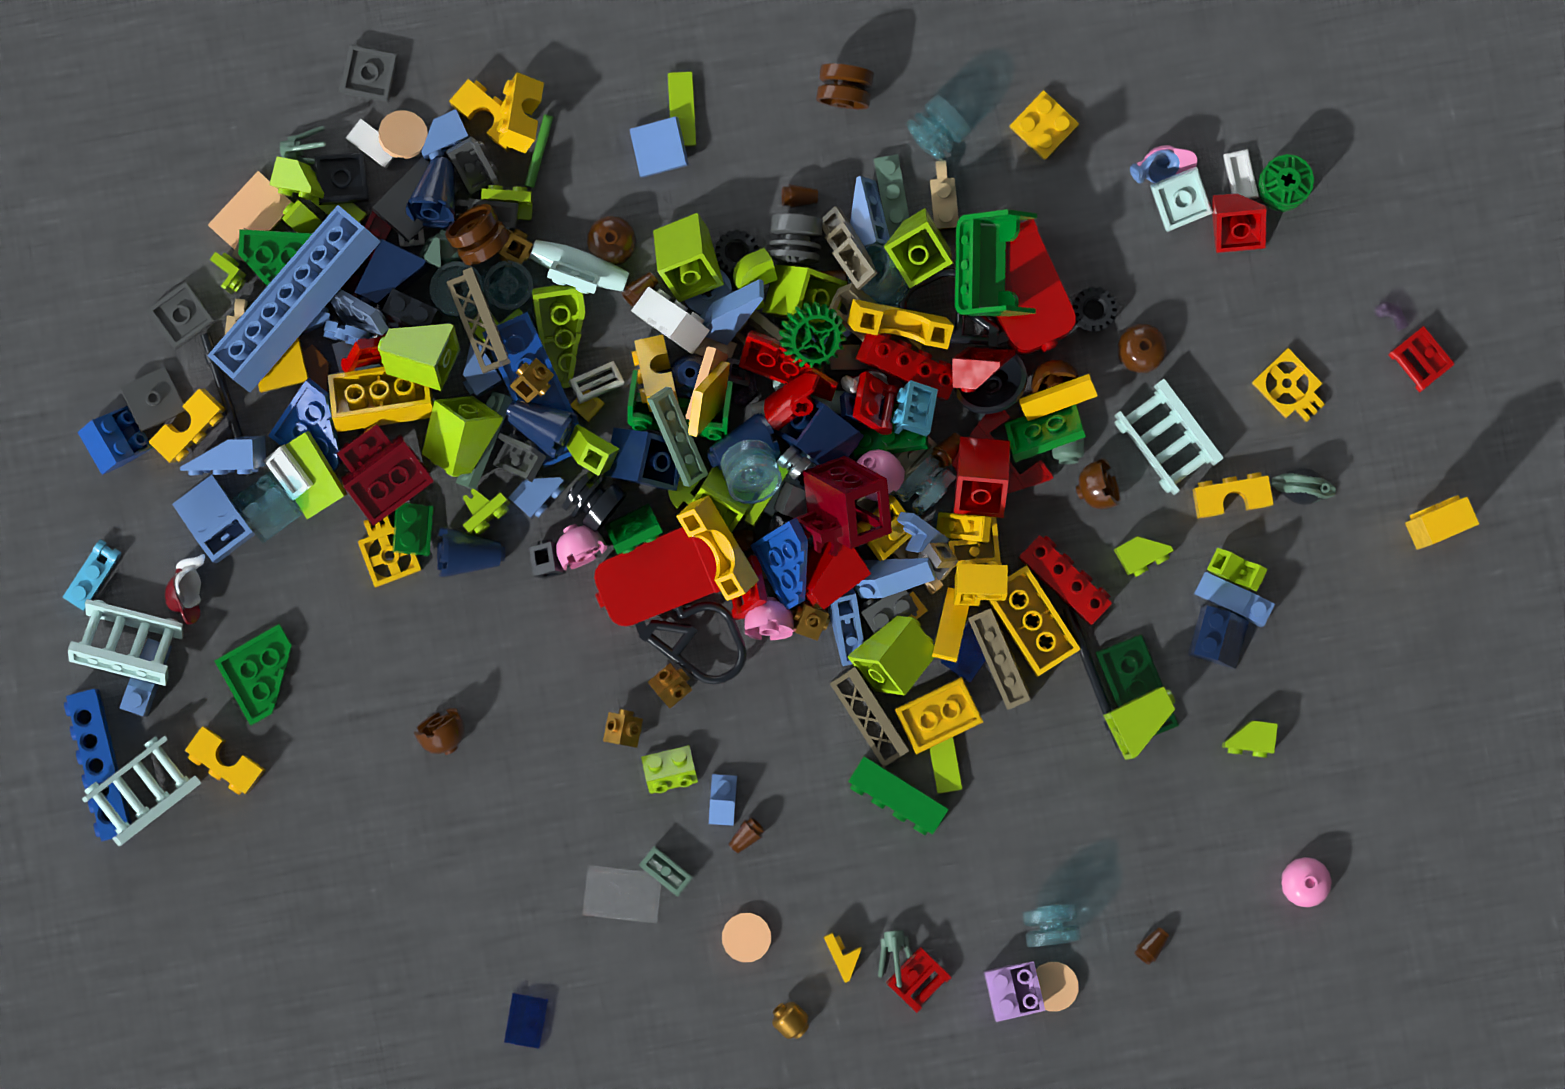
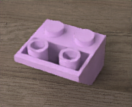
(1014, 991)

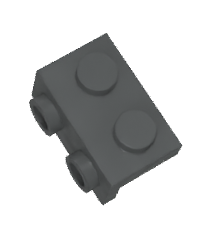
(473, 165)
(519, 457)
(882, 610)

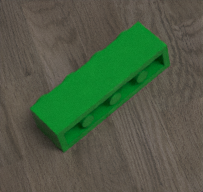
(897, 795)

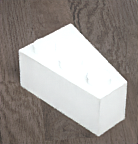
(671, 319)

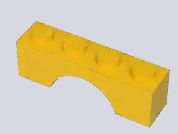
(919, 326)
(733, 571)

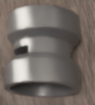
(793, 462)

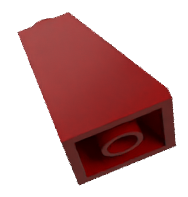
(982, 477)
(832, 576)

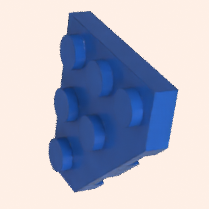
(310, 412)
(785, 561)

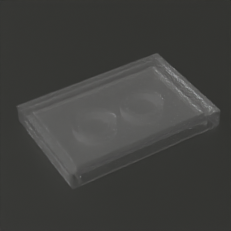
(621, 894)

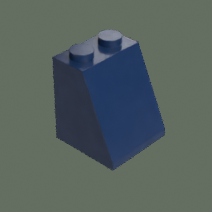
(389, 269)
(821, 434)
(643, 459)
(1218, 636)

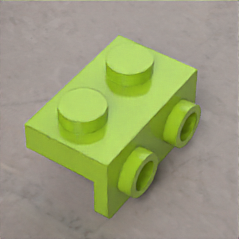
(517, 195)
(235, 280)
(669, 769)

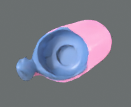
(1163, 163)

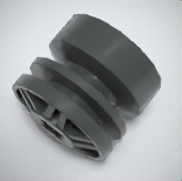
(795, 238)

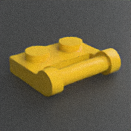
(886, 545)

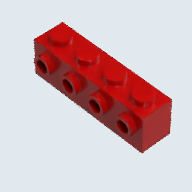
(905, 364)
(1065, 580)

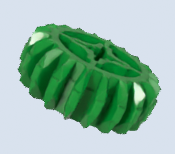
(831, 327)

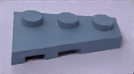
(358, 313)

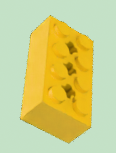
(375, 397)
(1441, 521)
(1048, 623)

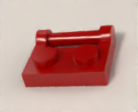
(363, 354)
(1428, 354)
(869, 400)
(754, 597)
(913, 974)

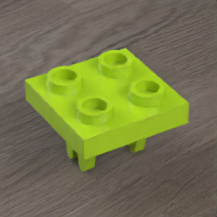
(484, 511)

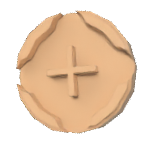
(402, 134)
(746, 937)
(1057, 985)

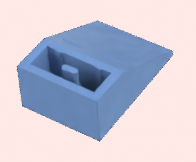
(241, 454)
(213, 519)

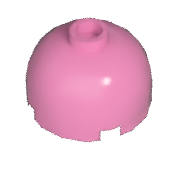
(885, 465)
(579, 546)
(769, 620)
(1306, 882)

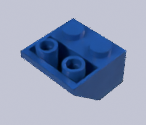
(114, 440)

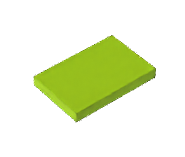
(326, 487)

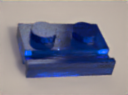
(969, 657)
(526, 1020)

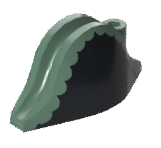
(1303, 486)

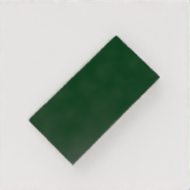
(1131, 673)

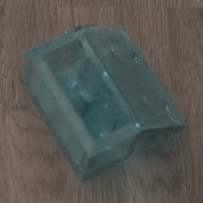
(266, 507)

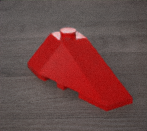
(766, 358)

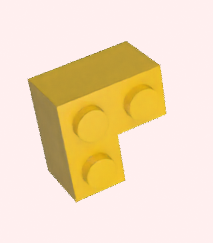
(976, 550)
(980, 582)

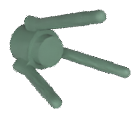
(294, 149)
(894, 941)

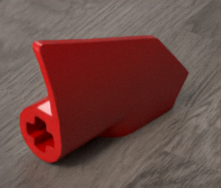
(790, 401)

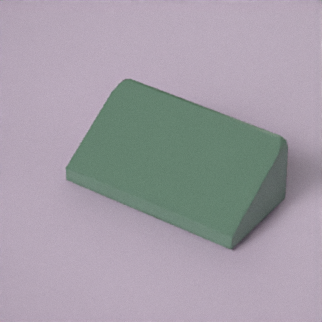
(431, 252)
(665, 871)

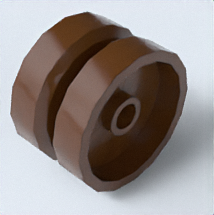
(845, 86)
(477, 234)

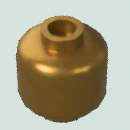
(790, 1020)

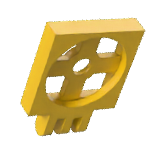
(1303, 401)
(381, 533)

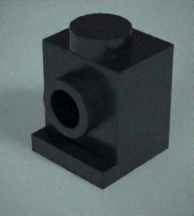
(739, 377)
(541, 565)

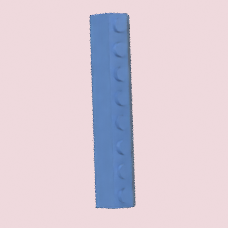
(293, 298)

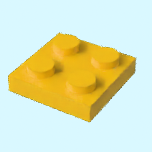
(1044, 125)

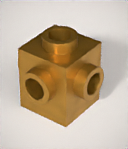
(521, 251)
(535, 376)
(810, 620)
(670, 685)
(623, 728)

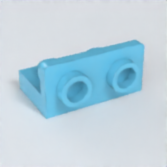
(915, 408)

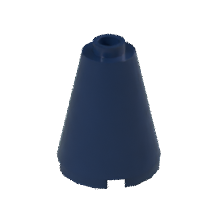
(434, 195)
(680, 367)
(542, 425)
(752, 429)
(466, 553)

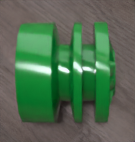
(1272, 187)

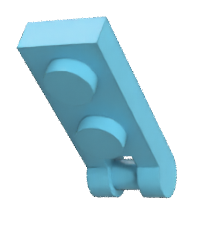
(91, 575)

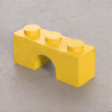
(473, 99)
(515, 127)
(652, 358)
(204, 412)
(1254, 491)
(206, 749)

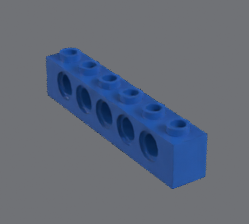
(104, 750)

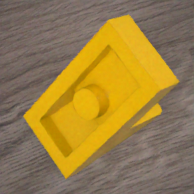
(846, 962)

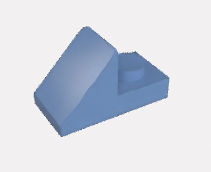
(921, 531)
(722, 799)

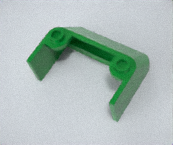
(982, 261)
(643, 420)

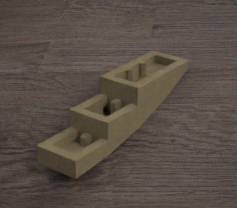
(848, 248)

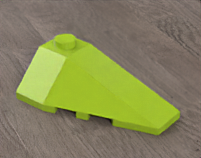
(559, 321)

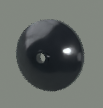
(1010, 385)

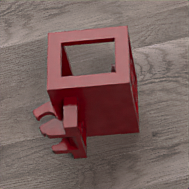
(382, 473)
(832, 507)

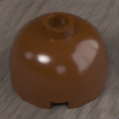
(611, 240)
(1142, 348)
(1052, 374)
(1098, 486)
(441, 733)

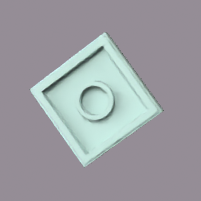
(1181, 199)

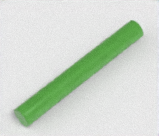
(538, 151)

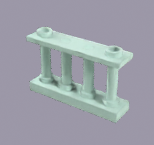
(1192, 434)
(130, 664)
(144, 814)

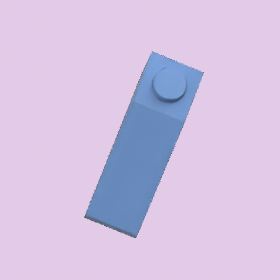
(868, 214)
(731, 312)
(894, 576)
(1234, 599)
(846, 625)
(141, 693)

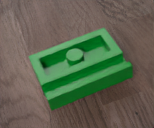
(413, 529)

